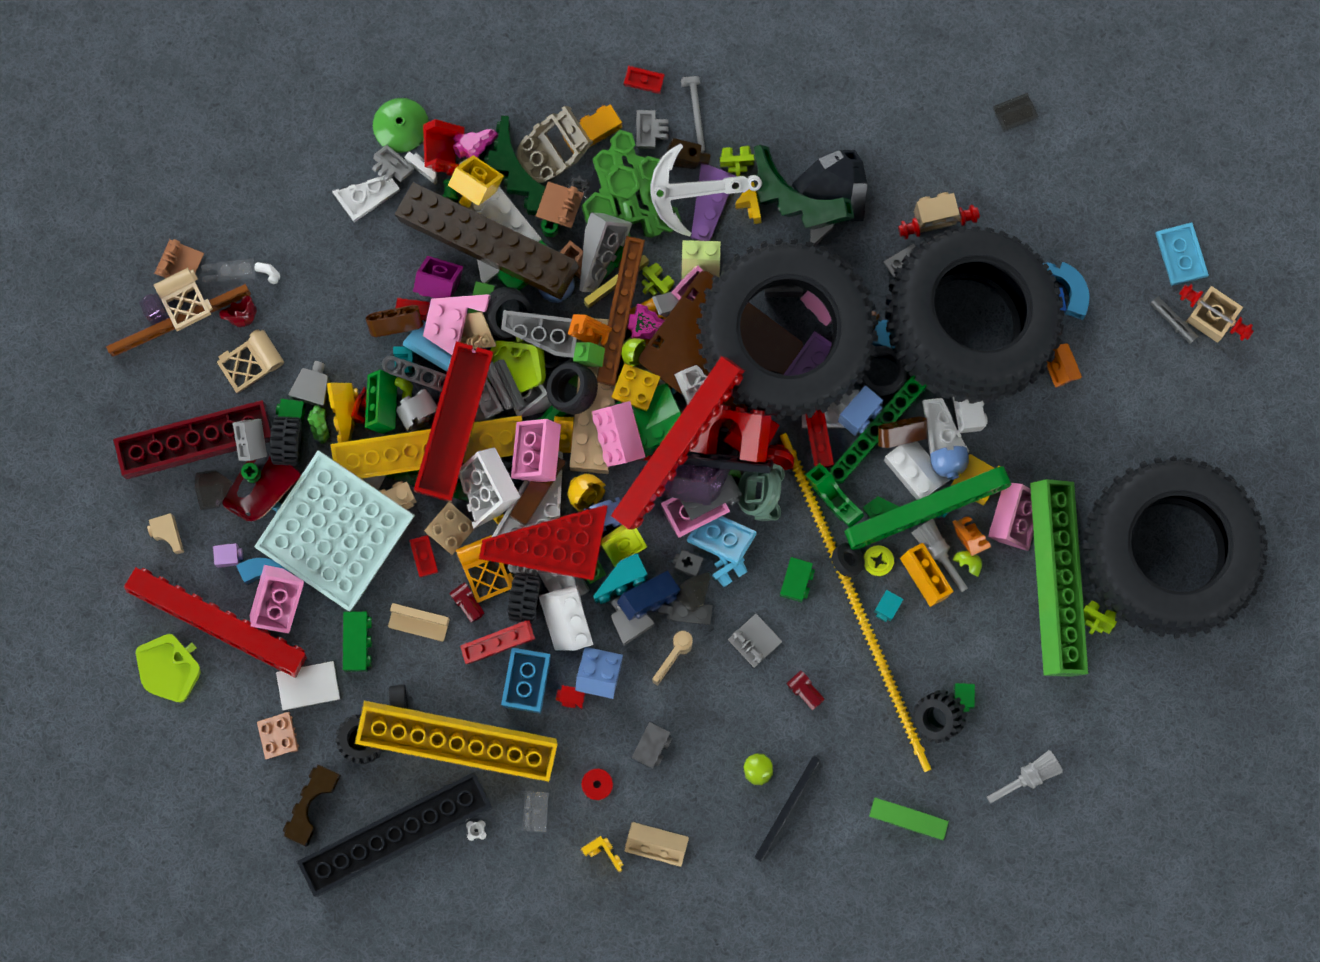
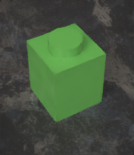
(589, 354)

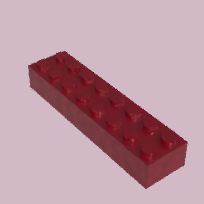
(186, 440)

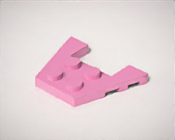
(448, 316)

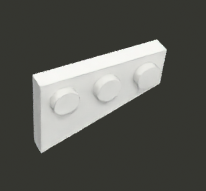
(365, 197)

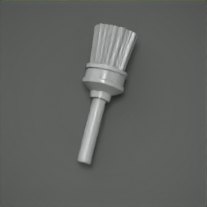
(938, 548)
(1031, 775)

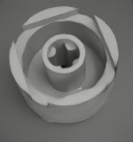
(417, 411)

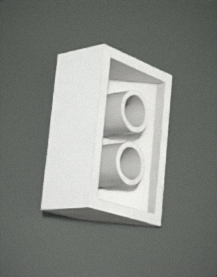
(914, 469)
(566, 619)

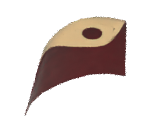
(267, 491)

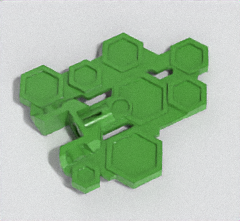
(623, 183)

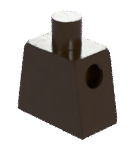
(689, 155)

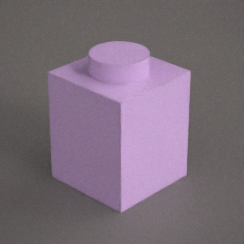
(227, 555)

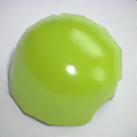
(632, 350)
(974, 562)
(758, 769)

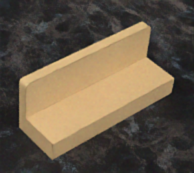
(418, 622)
(656, 844)

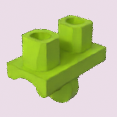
(740, 162)
(651, 274)
(1097, 620)

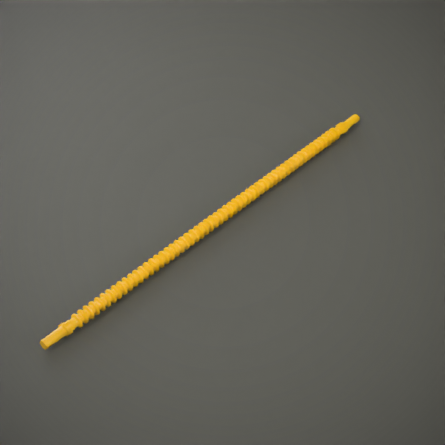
(915, 741)

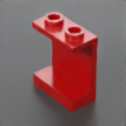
(438, 145)

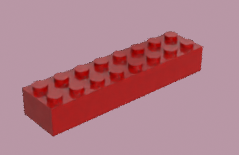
(453, 422)

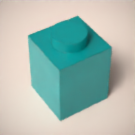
(888, 606)

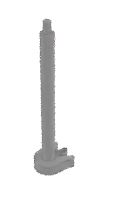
(693, 82)

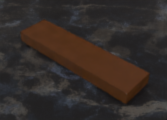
(533, 497)

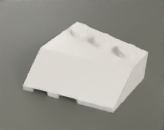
(487, 486)

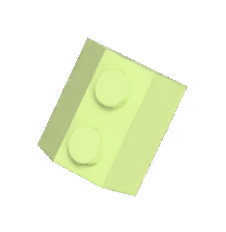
(702, 254)

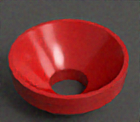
(780, 456)

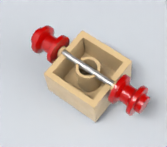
(937, 213)
(1215, 313)

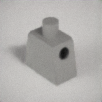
(311, 386)
(628, 629)

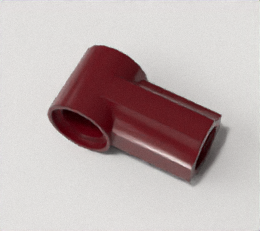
(465, 599)
(803, 687)

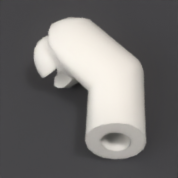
(273, 274)

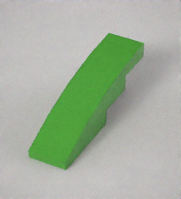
(908, 818)

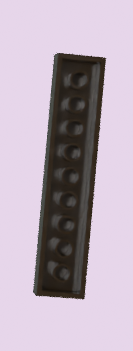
(487, 240)

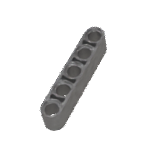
(417, 376)

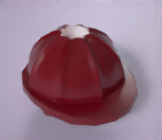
(240, 313)

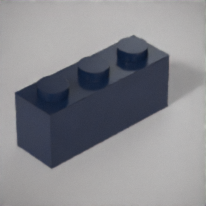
(648, 596)

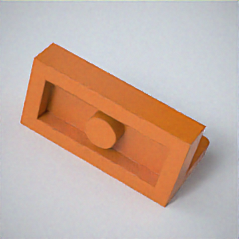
(1063, 367)

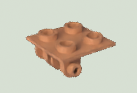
(559, 204)
(177, 258)
(277, 735)

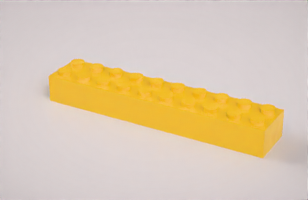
(456, 741)

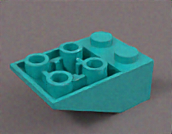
(626, 574)

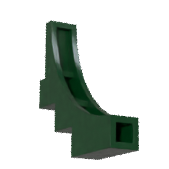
(506, 163)
(792, 203)

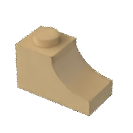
(166, 529)

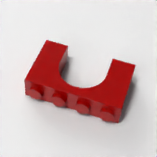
(754, 430)

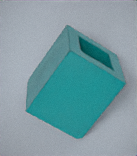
(406, 354)

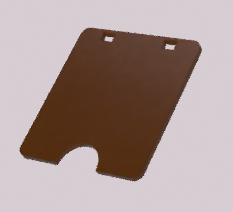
(762, 337)

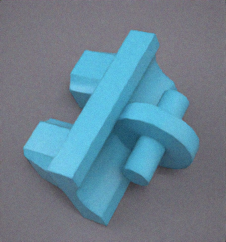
(722, 575)

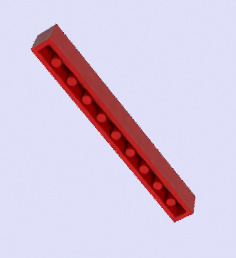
(677, 443)
(215, 622)

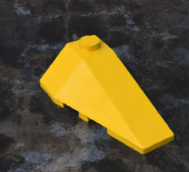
(342, 400)

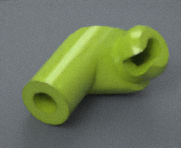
(404, 385)

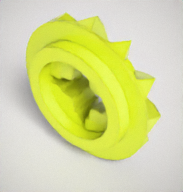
(887, 558)

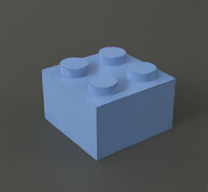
(860, 411)
(598, 672)

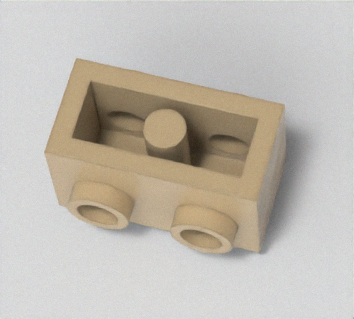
(401, 494)

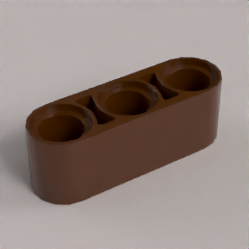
(394, 321)
(902, 432)

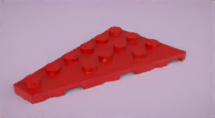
(555, 546)

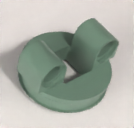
(765, 508)

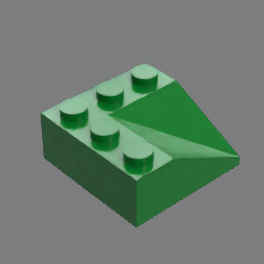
(657, 420)

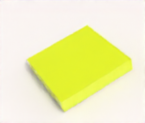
(622, 544)

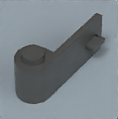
(729, 494)

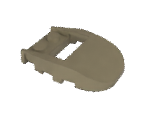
(540, 156)

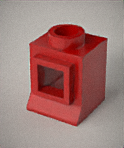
(570, 697)

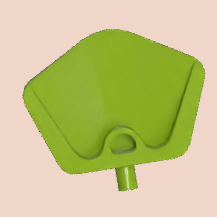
(523, 360)
(167, 668)

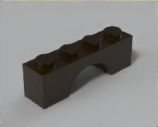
(300, 827)

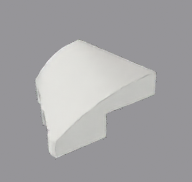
(690, 381)

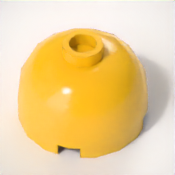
(585, 490)

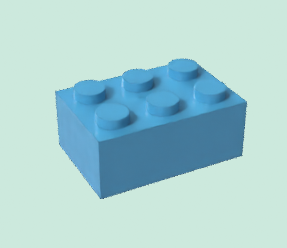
(526, 680)

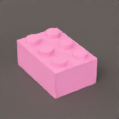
(618, 434)

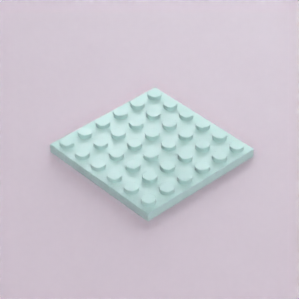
(334, 531)

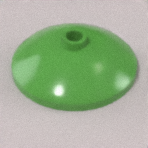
(401, 136)

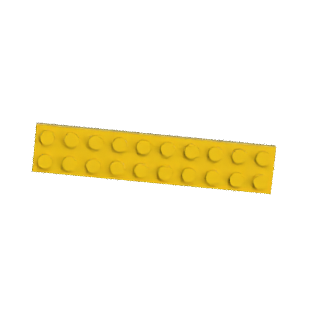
(406, 450)

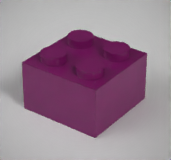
(437, 278)

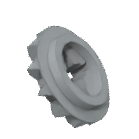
(515, 569)

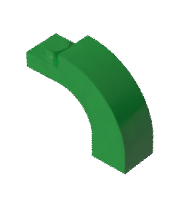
(833, 496)

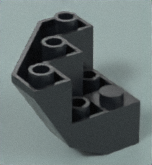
(836, 177)

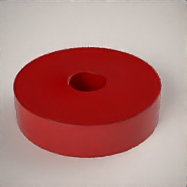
(597, 793)

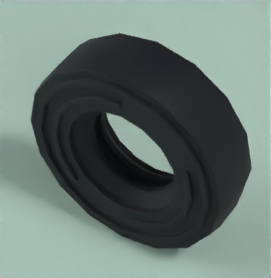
(840, 564)

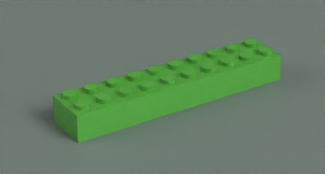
(1059, 578)

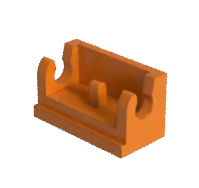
(588, 329)
(970, 536)

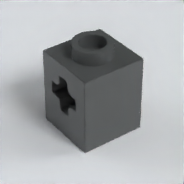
(695, 560)

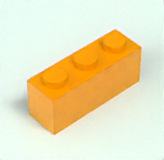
(600, 124)
(926, 574)

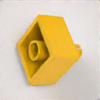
(475, 181)

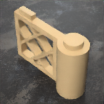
(177, 286)
(263, 352)
(682, 645)

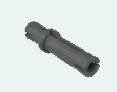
(1174, 320)

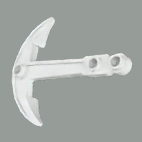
(673, 191)

